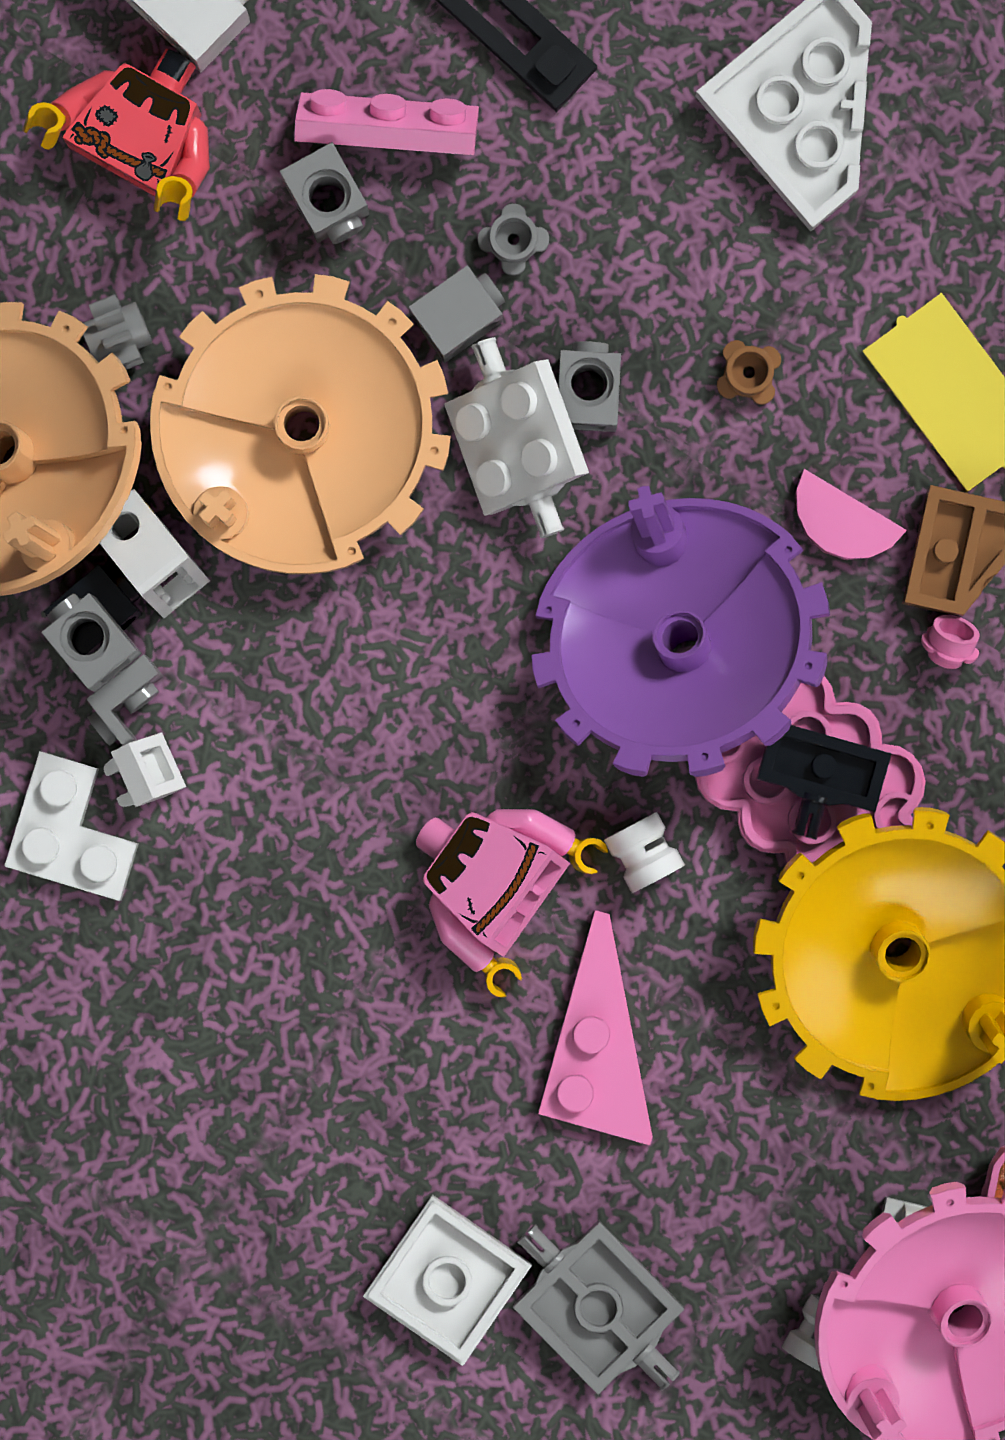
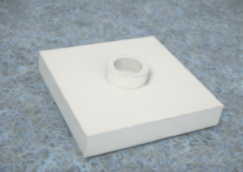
(447, 1280)

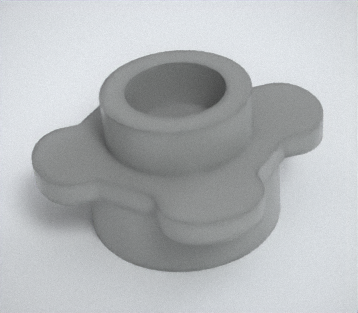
(513, 221)

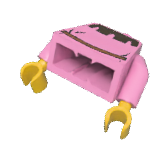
(494, 879)

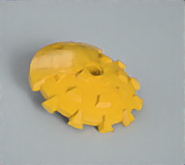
(904, 1020)

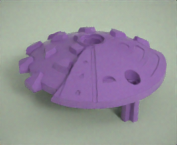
(668, 579)

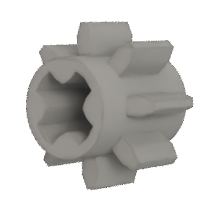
(116, 331)

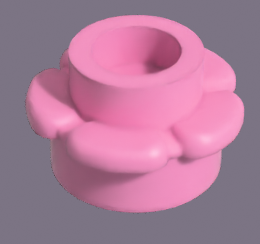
(951, 641)

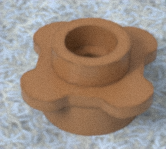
(763, 363)

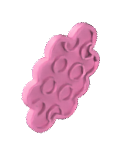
(770, 811)

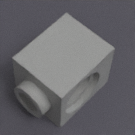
(320, 170)
(458, 312)
(598, 413)
(112, 656)

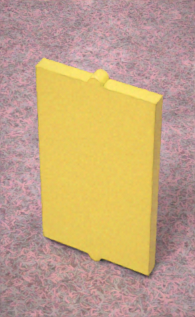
(946, 388)

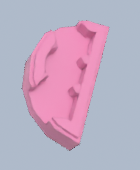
(841, 523)

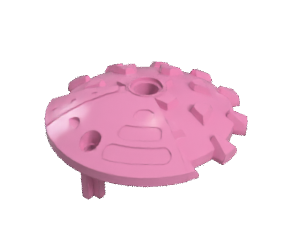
(889, 1330)

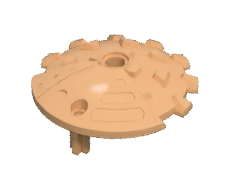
(226, 418)
(70, 449)

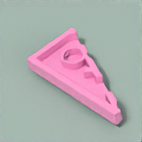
(595, 1062)

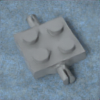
(598, 1307)

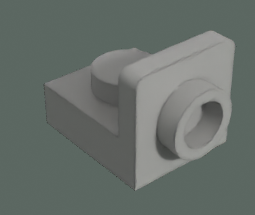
(128, 689)

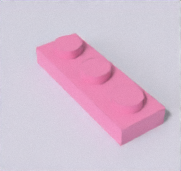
(386, 122)

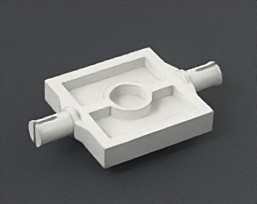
(516, 437)

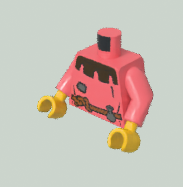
(135, 128)

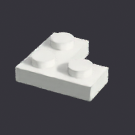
(51, 833)

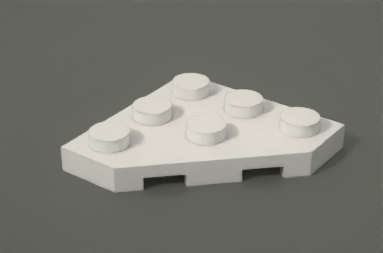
(800, 105)

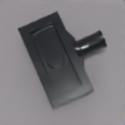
(824, 773)

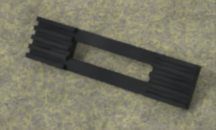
(551, 68)

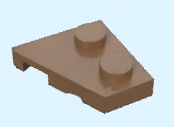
(955, 550)

